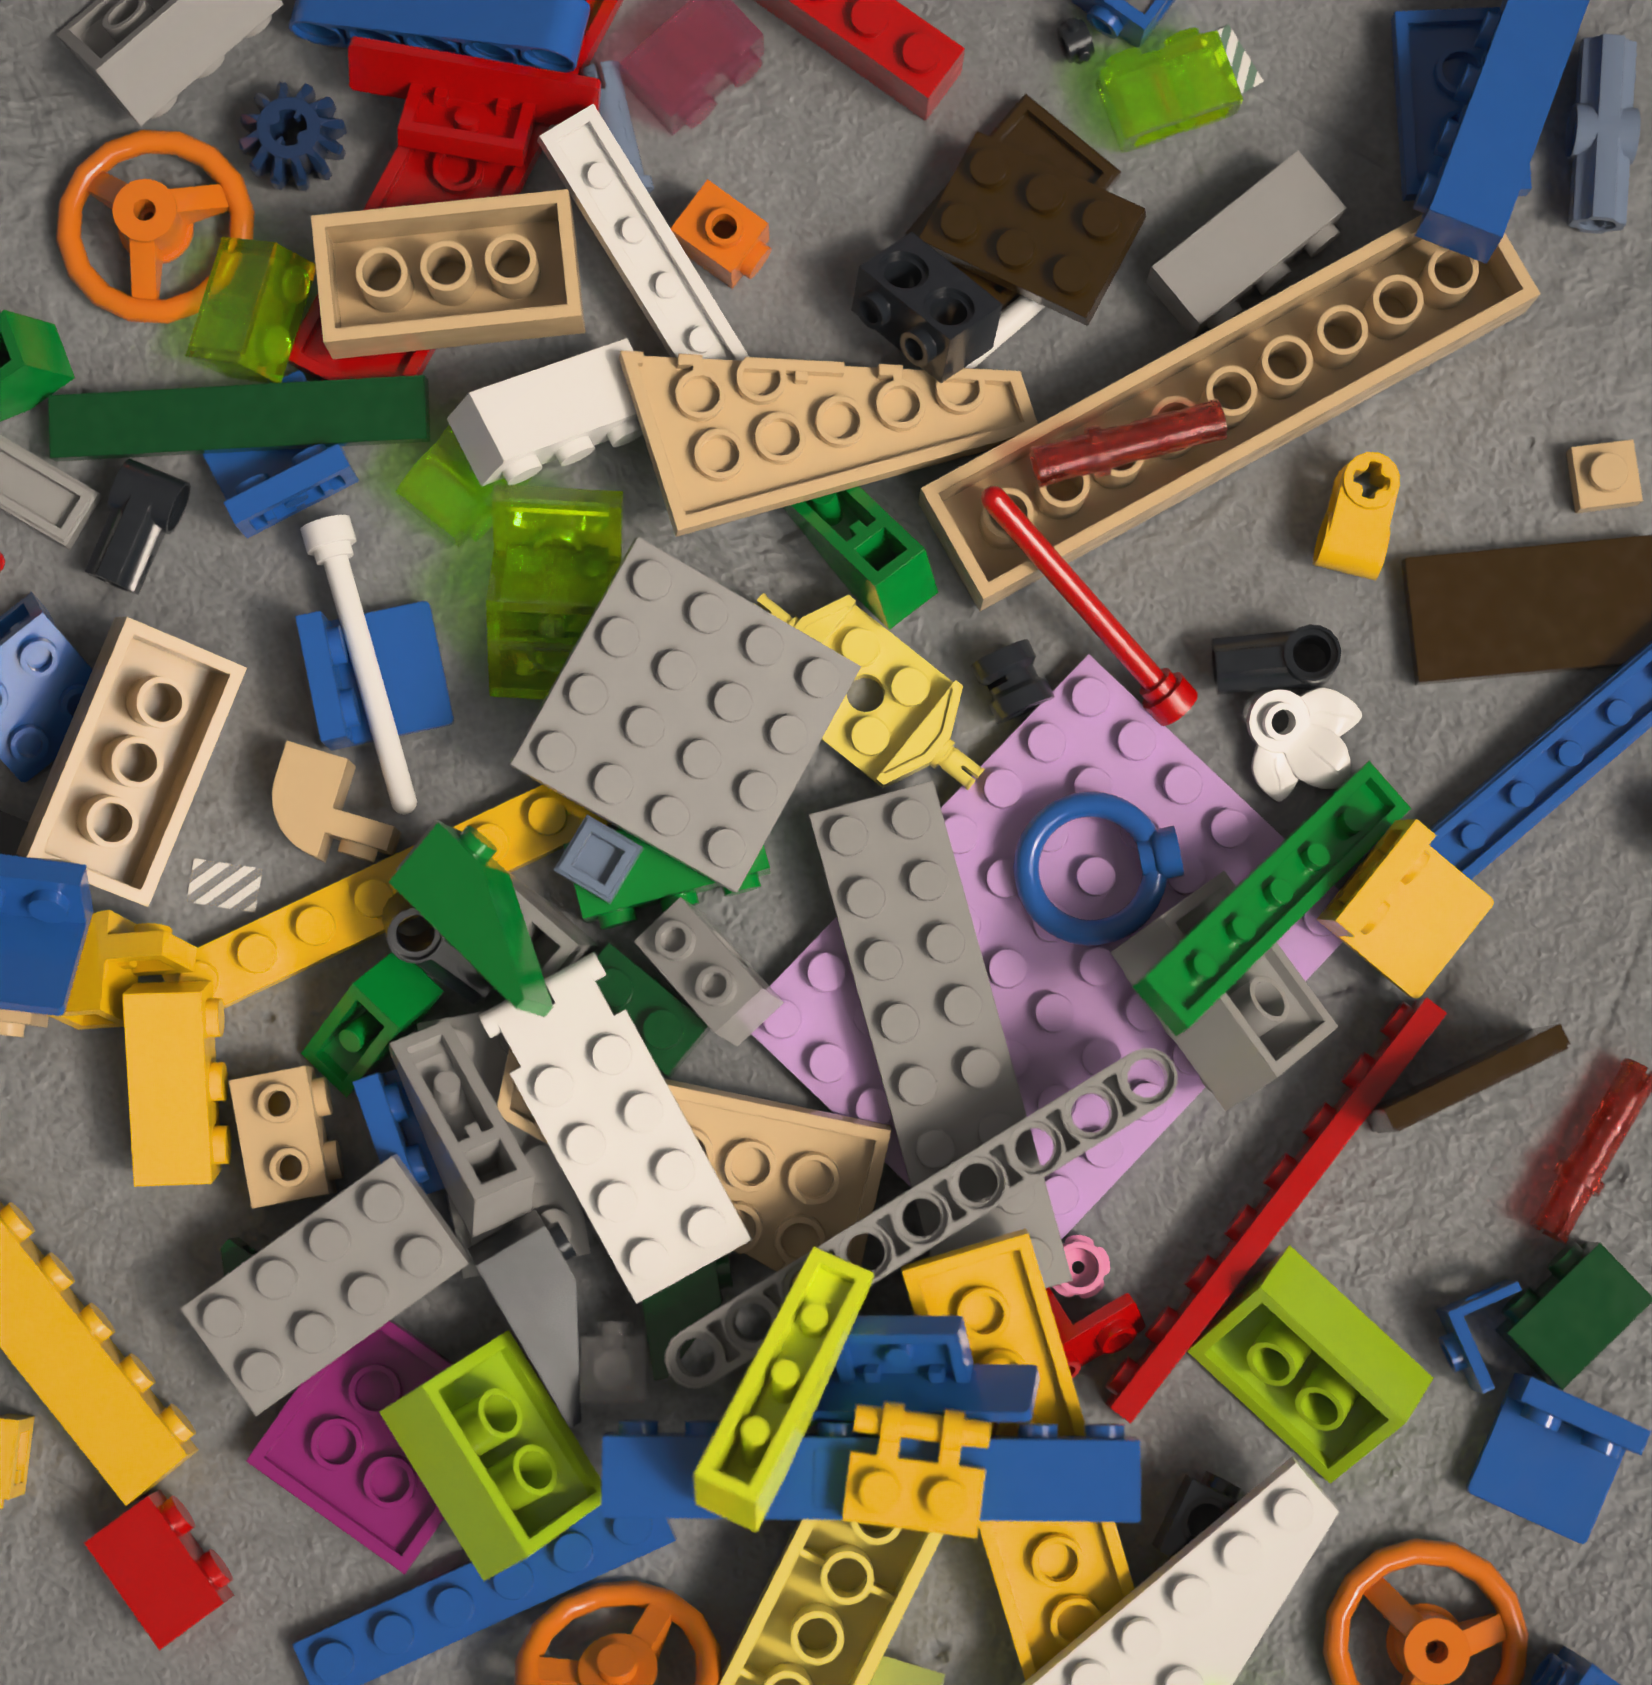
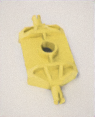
(918, 703)

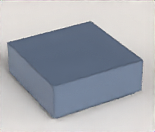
(598, 859)

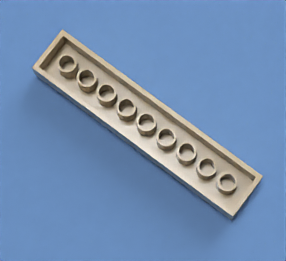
(1272, 371)

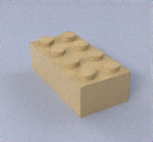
(448, 274)
(132, 758)

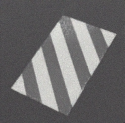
(224, 885)

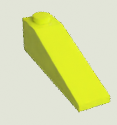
(781, 1391)

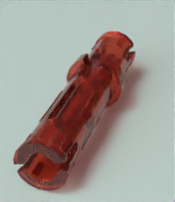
(1142, 439)
(1582, 1172)

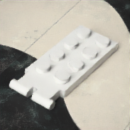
(618, 1133)

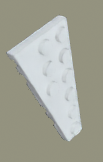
(1209, 1601)

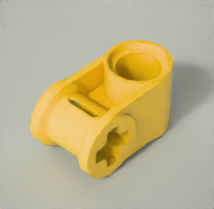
(1357, 528)

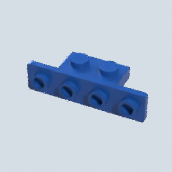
(926, 1368)

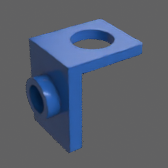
(1123, 19)
(1458, 1342)

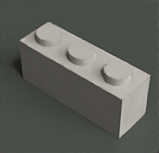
(1247, 246)

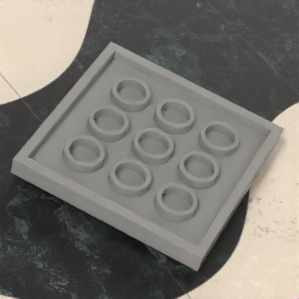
(685, 715)

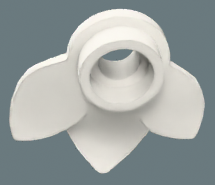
(1308, 746)

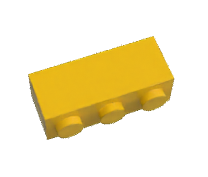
(175, 1083)

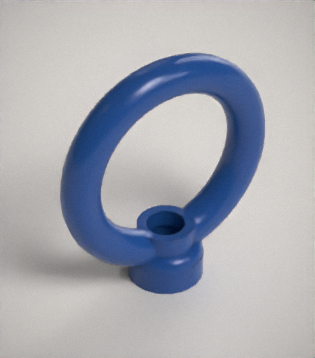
(1157, 854)

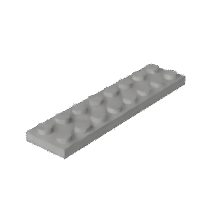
(931, 1009)

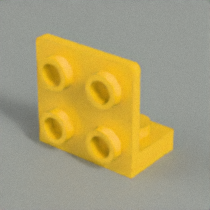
(1406, 908)

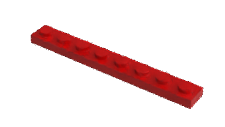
(1255, 1228)

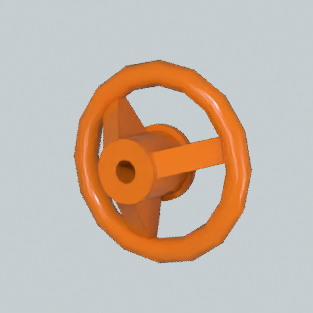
(150, 220)
(1423, 1637)
(619, 1656)

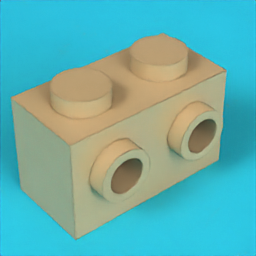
(286, 1136)

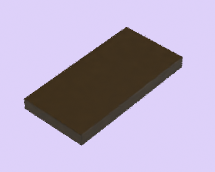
(1528, 609)

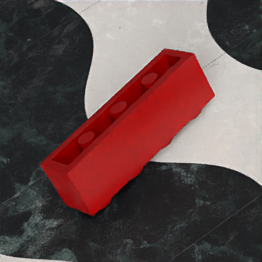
(880, 44)

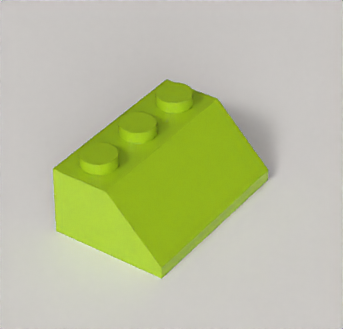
(1311, 1365)
(495, 1455)

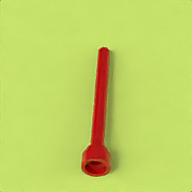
(1164, 693)

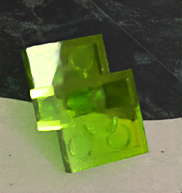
(546, 579)

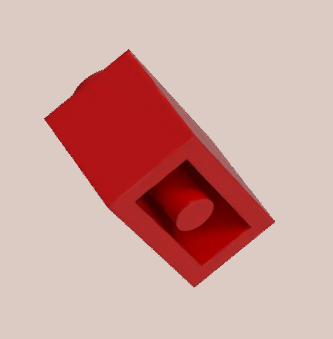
(161, 1567)

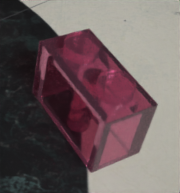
(693, 61)

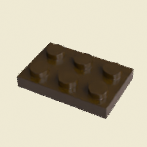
(1033, 228)

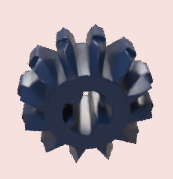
(270, 132)

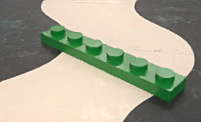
(1270, 899)

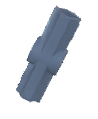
(1602, 133)

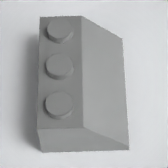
(158, 47)
(1255, 1026)

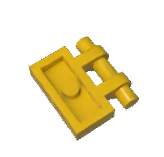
(914, 1491)

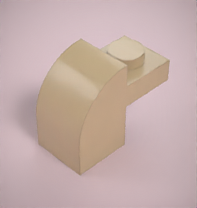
(310, 802)

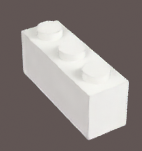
(547, 416)

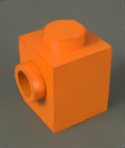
(722, 235)

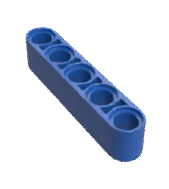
(511, 31)

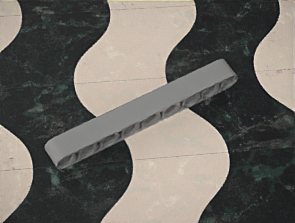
(943, 1189)

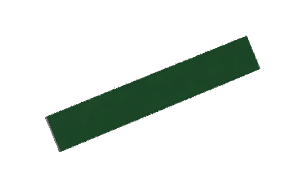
(239, 418)

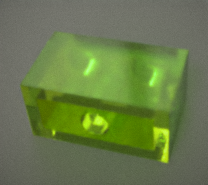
(251, 310)

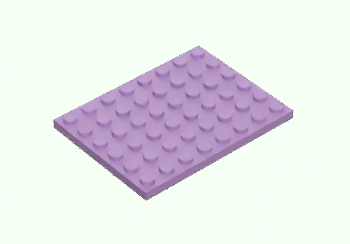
(1057, 1001)

